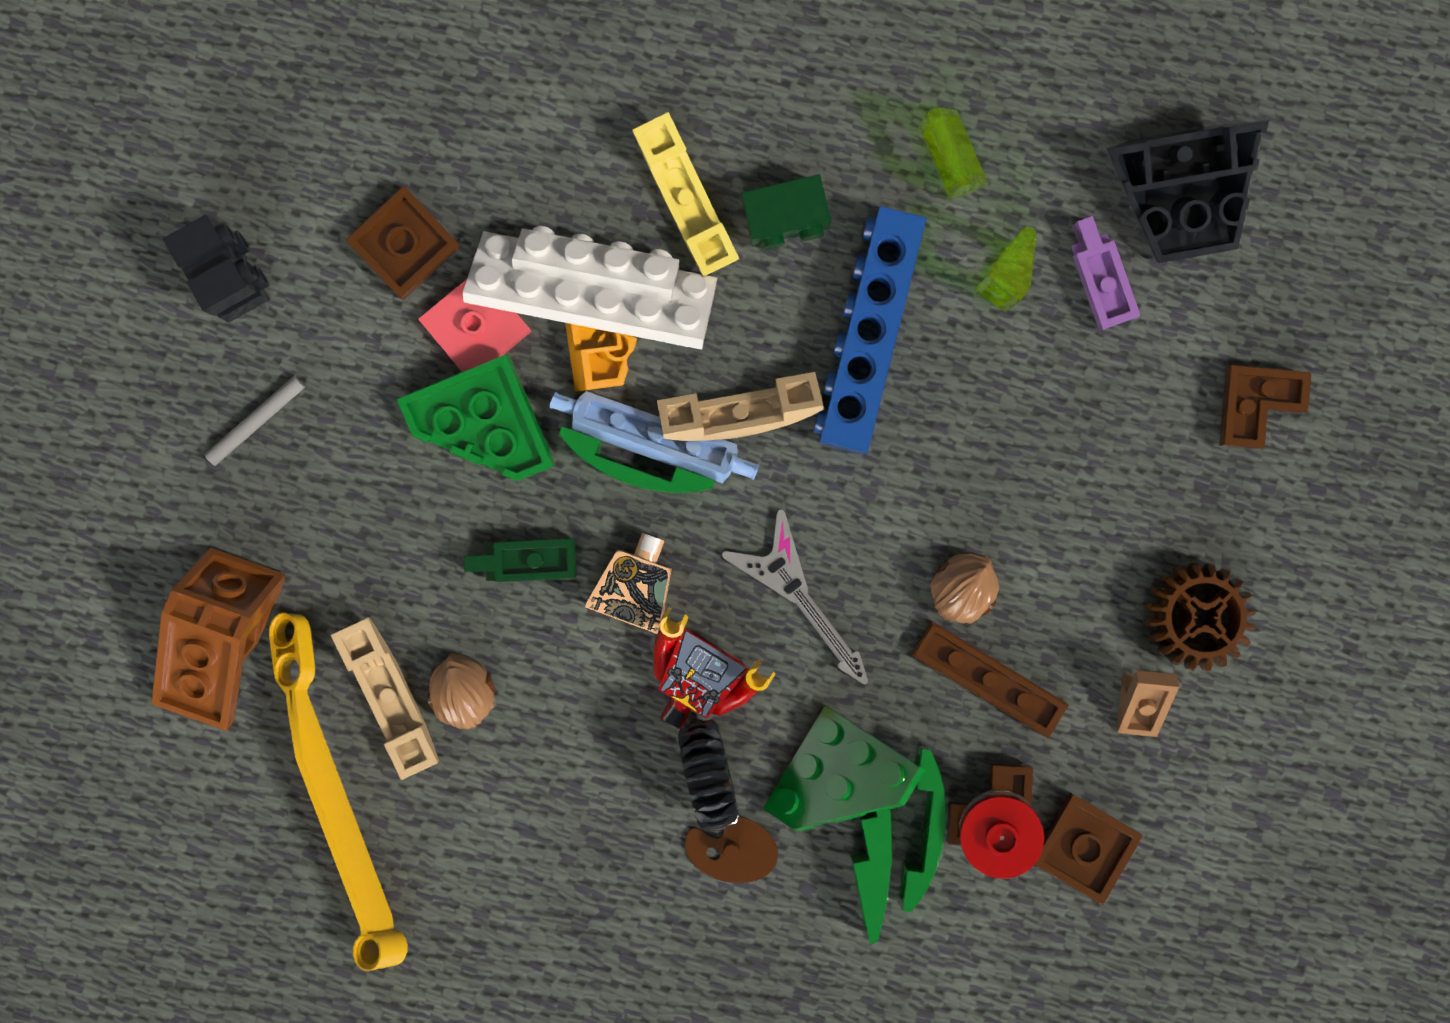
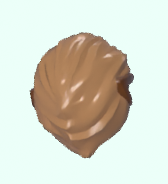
(965, 588)
(461, 692)

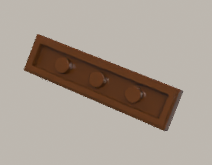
(989, 679)

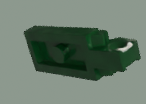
(526, 561)

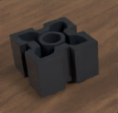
(218, 268)

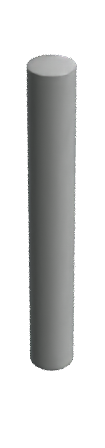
(254, 420)

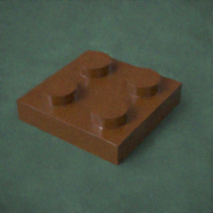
(403, 243)
(1087, 848)

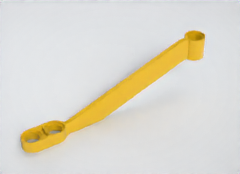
(379, 942)

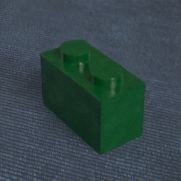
(786, 212)

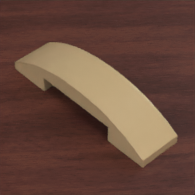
(741, 414)
(388, 696)

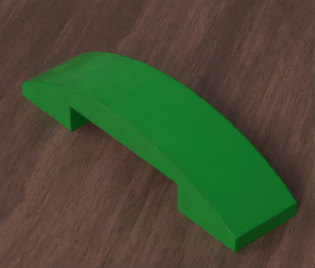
(589, 448)
(917, 877)

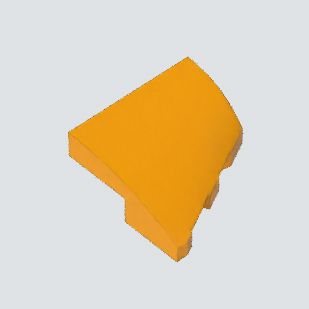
(598, 356)

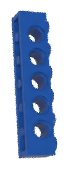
(904, 234)

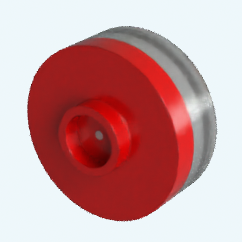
(1001, 834)

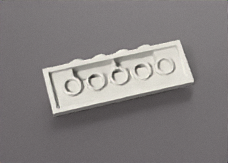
(591, 285)

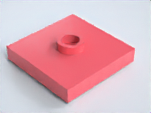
(471, 331)

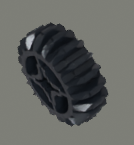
(708, 775)

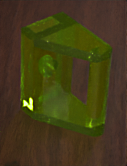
(952, 153)
(1011, 272)

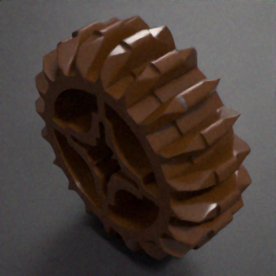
(1226, 596)

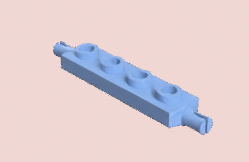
(644, 435)

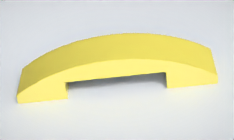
(684, 194)

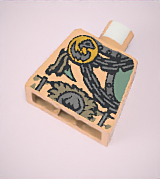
(634, 586)

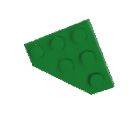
(481, 419)
(841, 776)

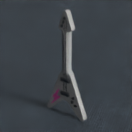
(784, 575)

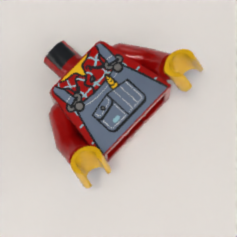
(700, 674)

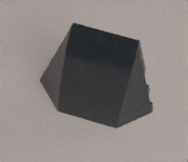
(1191, 186)

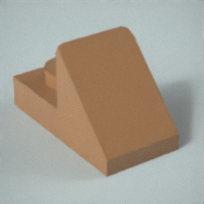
(1145, 702)

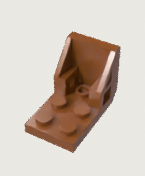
(207, 634)

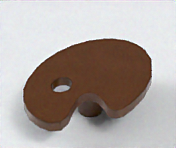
(744, 850)

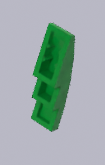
(874, 869)

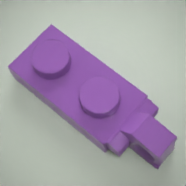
(1103, 276)

